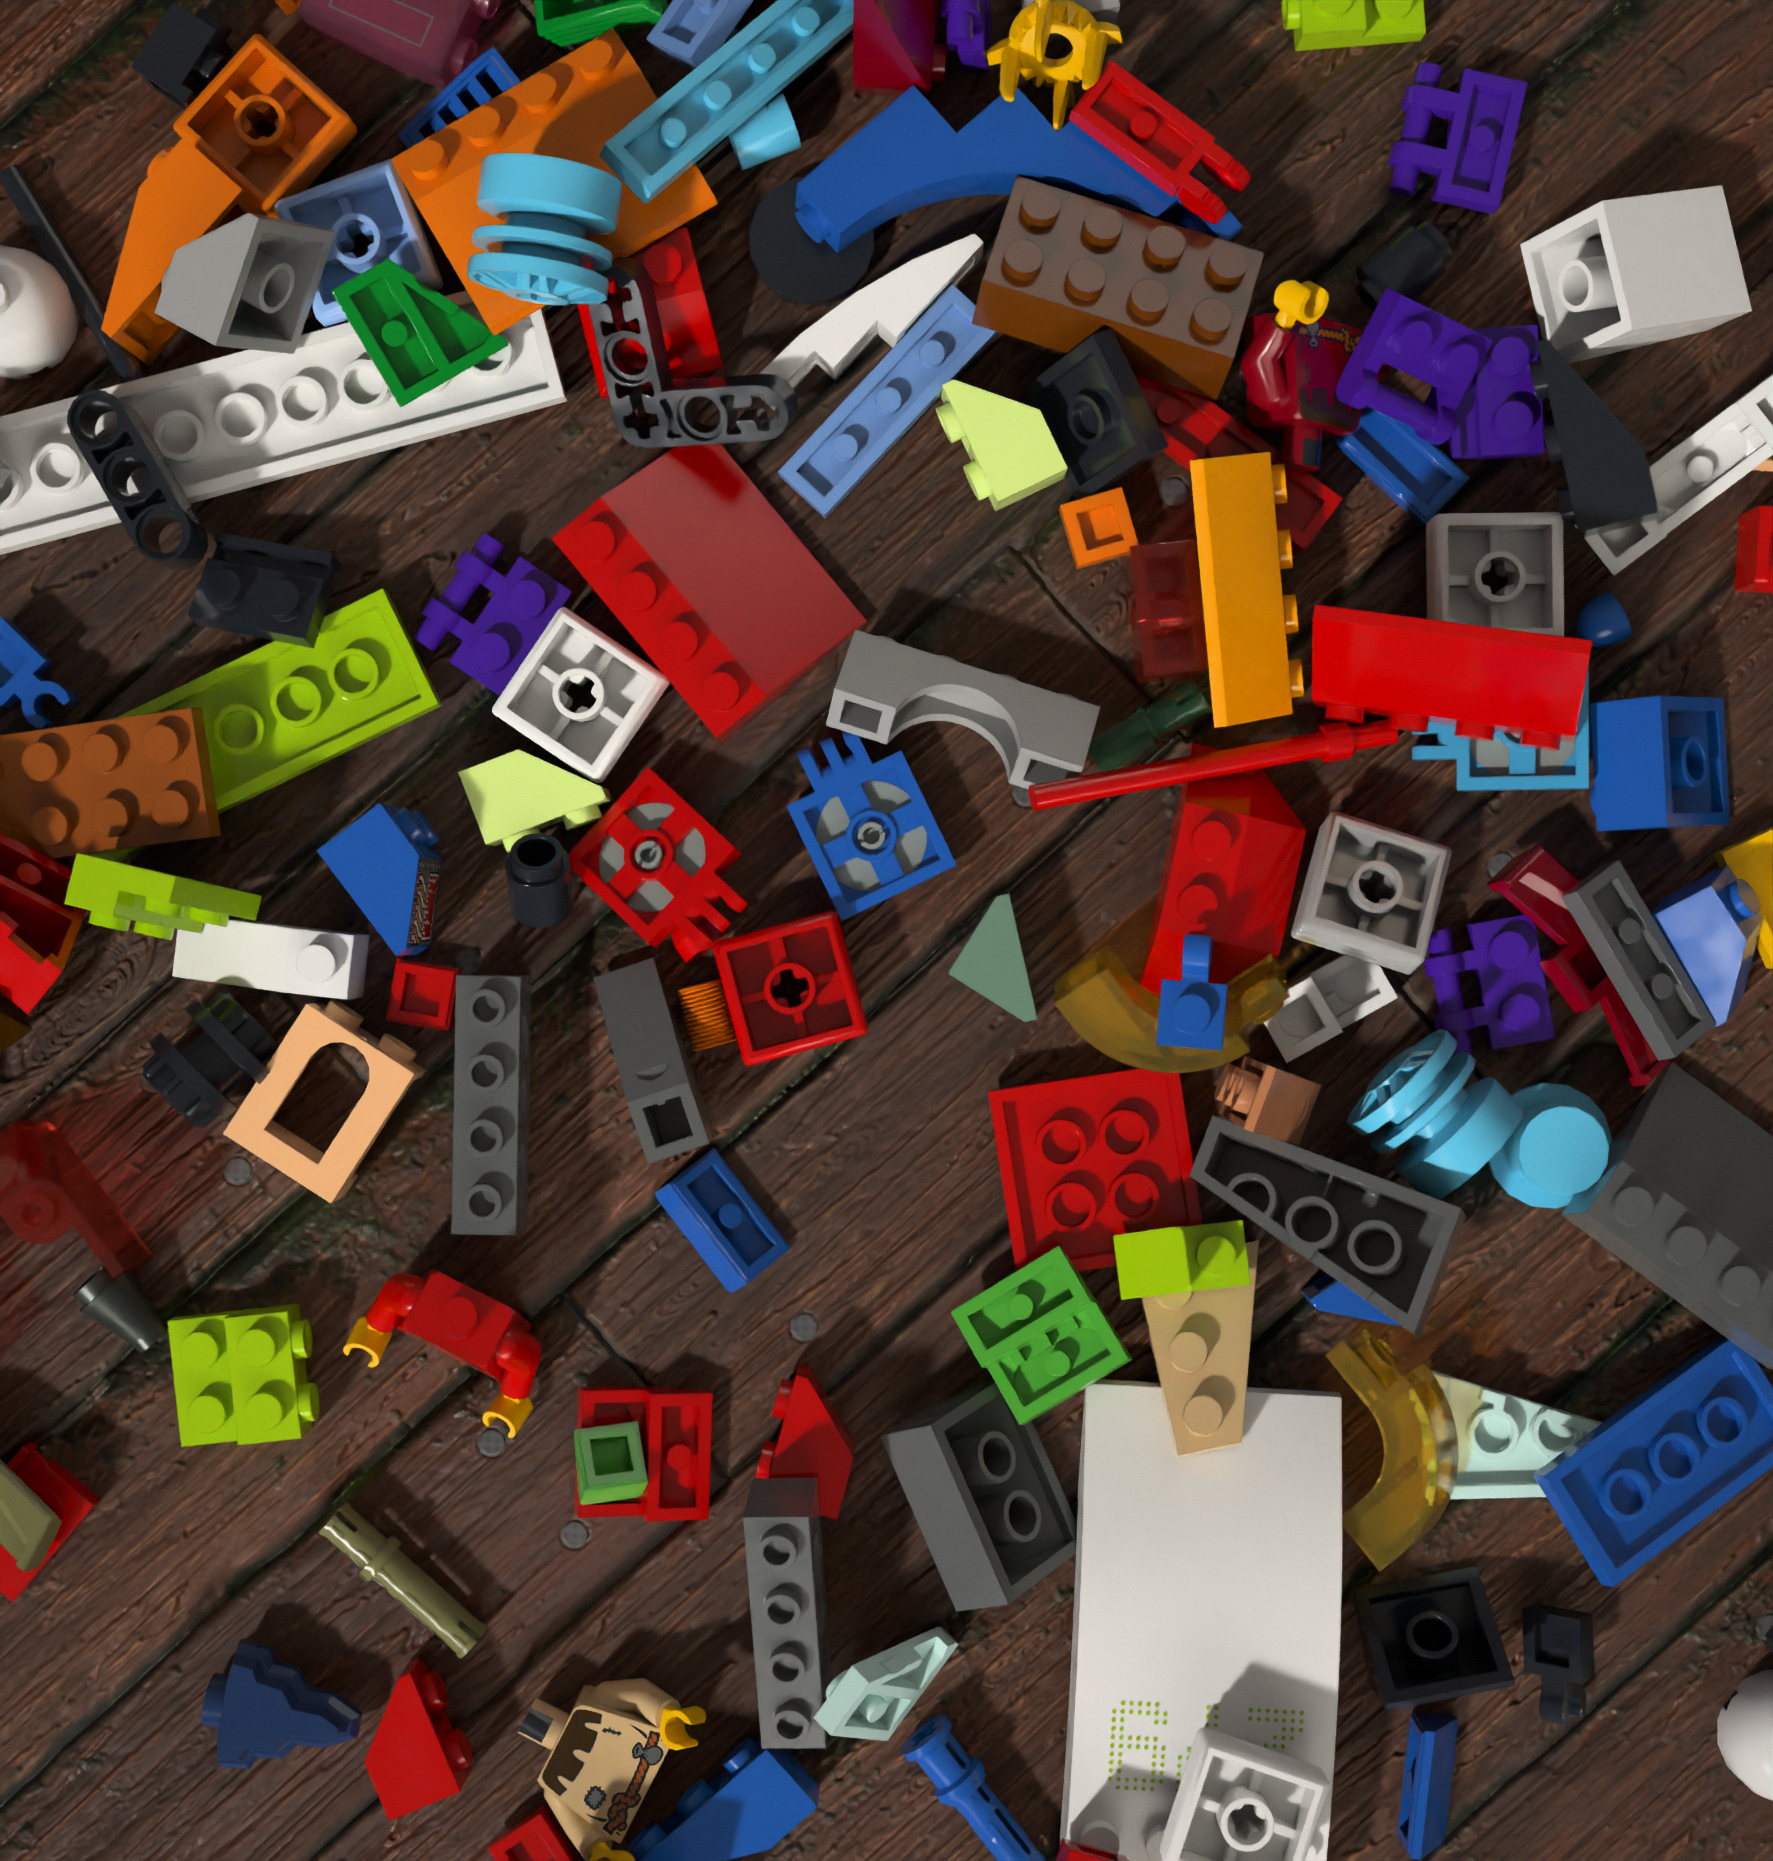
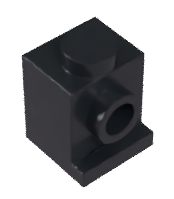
(184, 54)

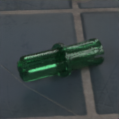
(1148, 726)

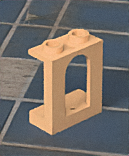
(389, 1078)

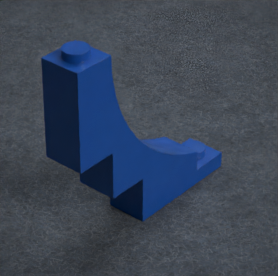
(917, 159)

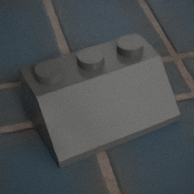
(982, 1496)

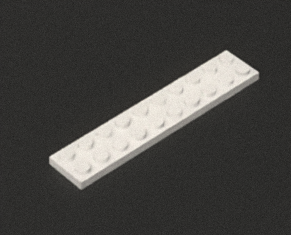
(259, 422)

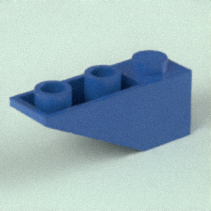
(735, 1814)

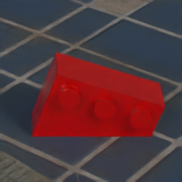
(34, 922)

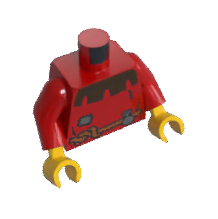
(461, 1326)

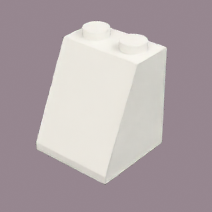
(1636, 273)

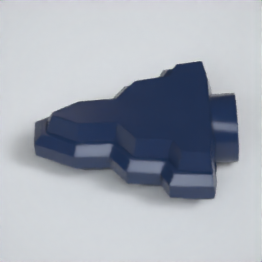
(271, 1708)

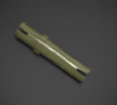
(402, 1579)

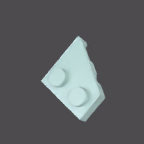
(882, 1689)

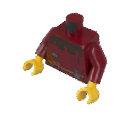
(1294, 373)

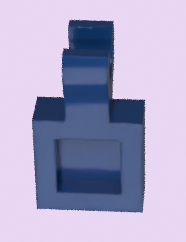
(1193, 1009)

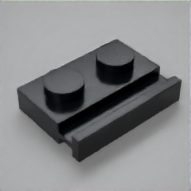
(264, 590)

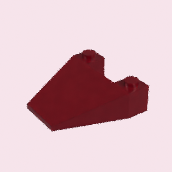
(896, 47)

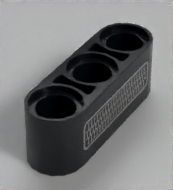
(113, 462)

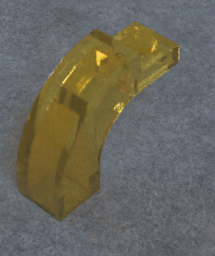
(1123, 1016)
(1417, 1444)

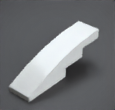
(881, 308)

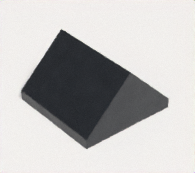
(1430, 1639)

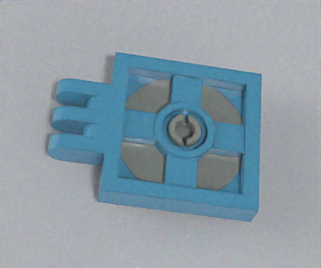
(1507, 764)

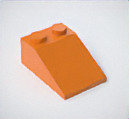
(173, 207)

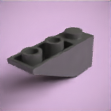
(652, 1062)

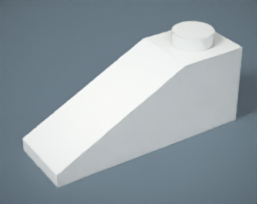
(275, 958)

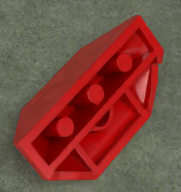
(1225, 876)

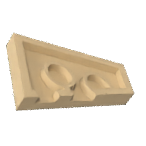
(1204, 1361)

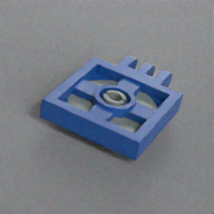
(867, 827)

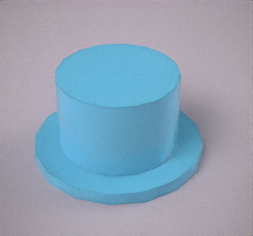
(1555, 1148)

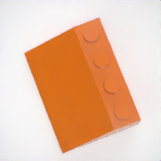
(554, 113)

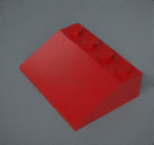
(710, 583)
(1448, 676)

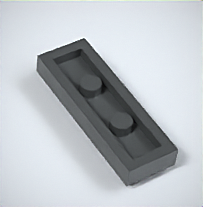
(1638, 960)

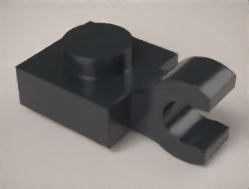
(1562, 1652)

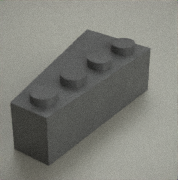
(1350, 1224)

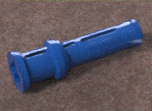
(962, 1784)

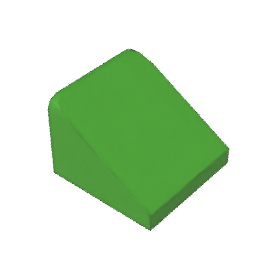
(609, 1463)

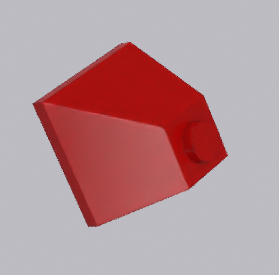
(681, 309)

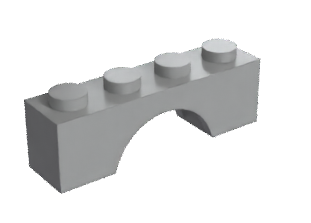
(896, 686)

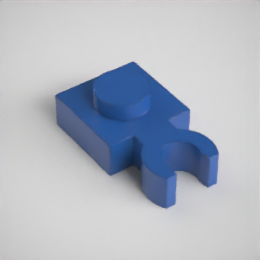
(21, 675)

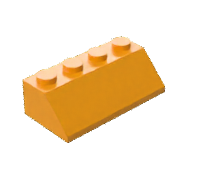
(1243, 587)

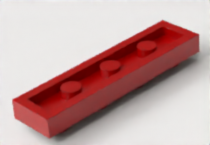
(1203, 430)

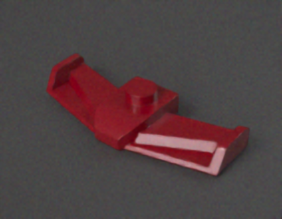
(1535, 886)

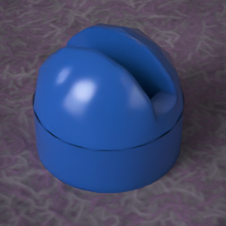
(1603, 621)

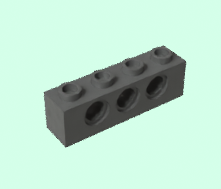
(491, 1104)
(787, 1610)

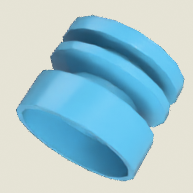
(546, 214)
(1446, 1127)

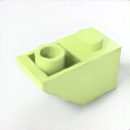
(1005, 441)
(525, 794)

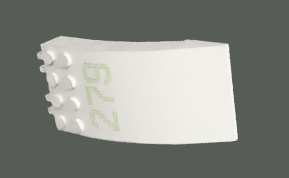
(1199, 1604)

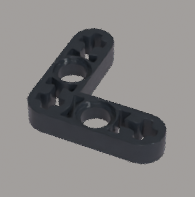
(670, 397)

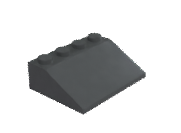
(1692, 1207)

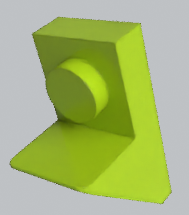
(1181, 1259)

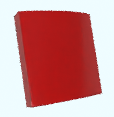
(675, 1448)

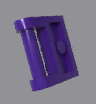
(1423, 347)

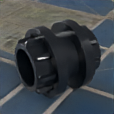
(210, 1060)

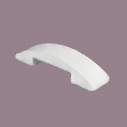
(1697, 473)

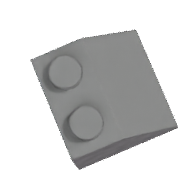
(247, 282)

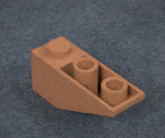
(1266, 1099)

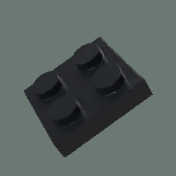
(1096, 414)

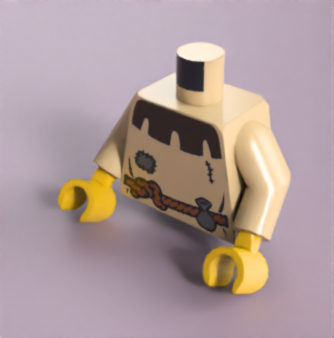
(606, 1757)

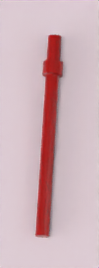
(1329, 743)

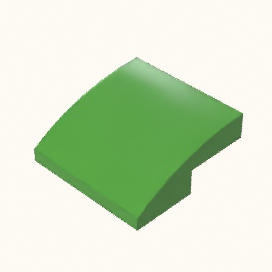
(1041, 1335)

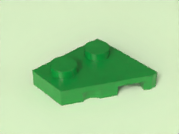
(412, 330)

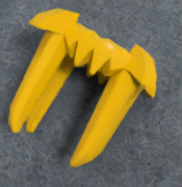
(1027, 46)

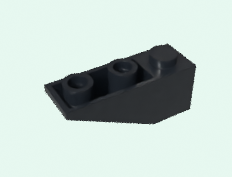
(1601, 458)

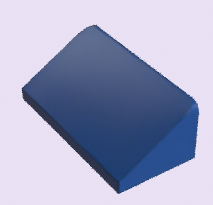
(722, 1221)
(1426, 1782)

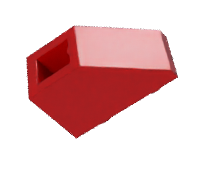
(810, 1441)
(415, 1749)

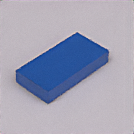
(1402, 464)

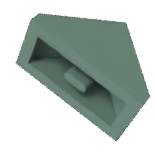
(994, 961)

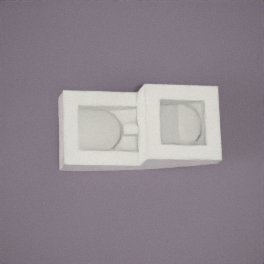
(1328, 1002)

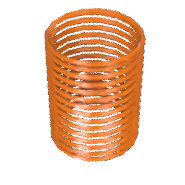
(714, 1012)

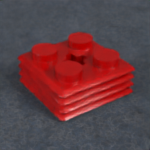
(769, 1025)

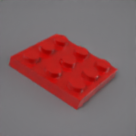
(1093, 1162)

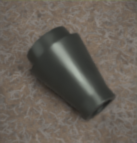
(121, 1308)

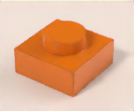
(1098, 527)

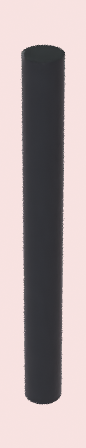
(63, 259)

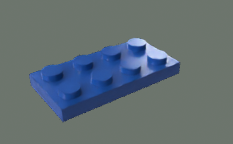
(1664, 1460)

